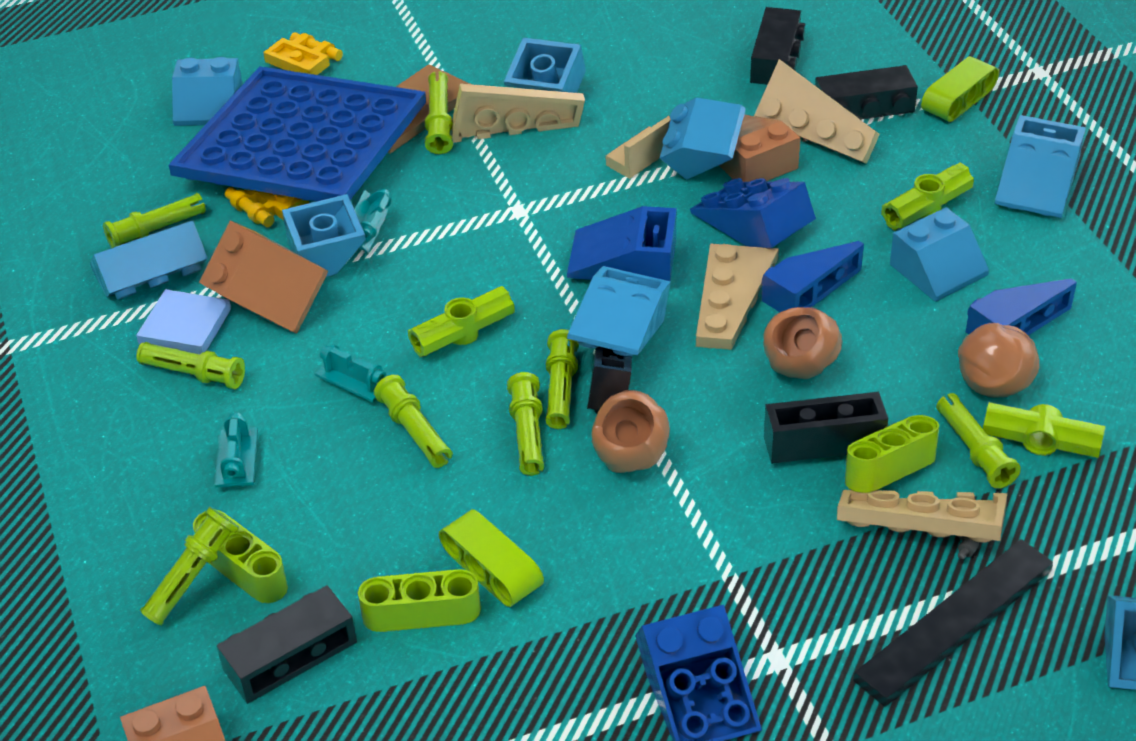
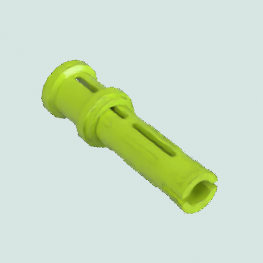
(438, 121)
(140, 225)
(204, 366)
(561, 367)
(405, 410)
(526, 412)
(984, 449)
(201, 548)

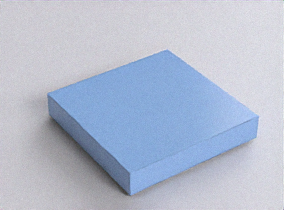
(184, 321)

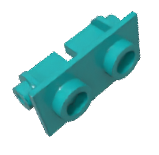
(371, 212)
(348, 373)
(236, 453)

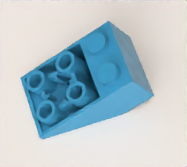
(1040, 166)
(620, 311)

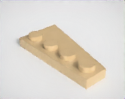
(495, 109)
(815, 115)
(730, 291)
(925, 512)

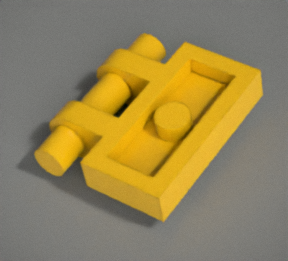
(302, 54)
(261, 205)

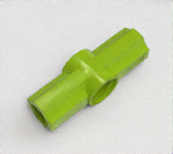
(927, 196)
(461, 321)
(1043, 429)

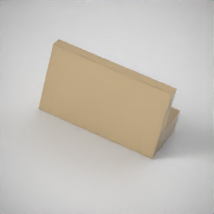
(639, 151)

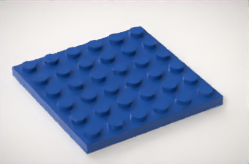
(299, 135)

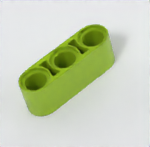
(960, 88)
(891, 453)
(491, 557)
(249, 563)
(419, 600)

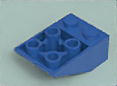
(757, 210)
(632, 242)
(698, 676)

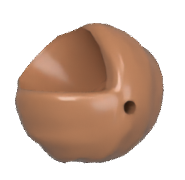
(801, 342)
(998, 360)
(630, 432)

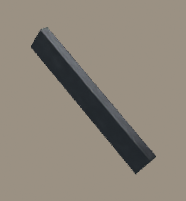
(952, 622)

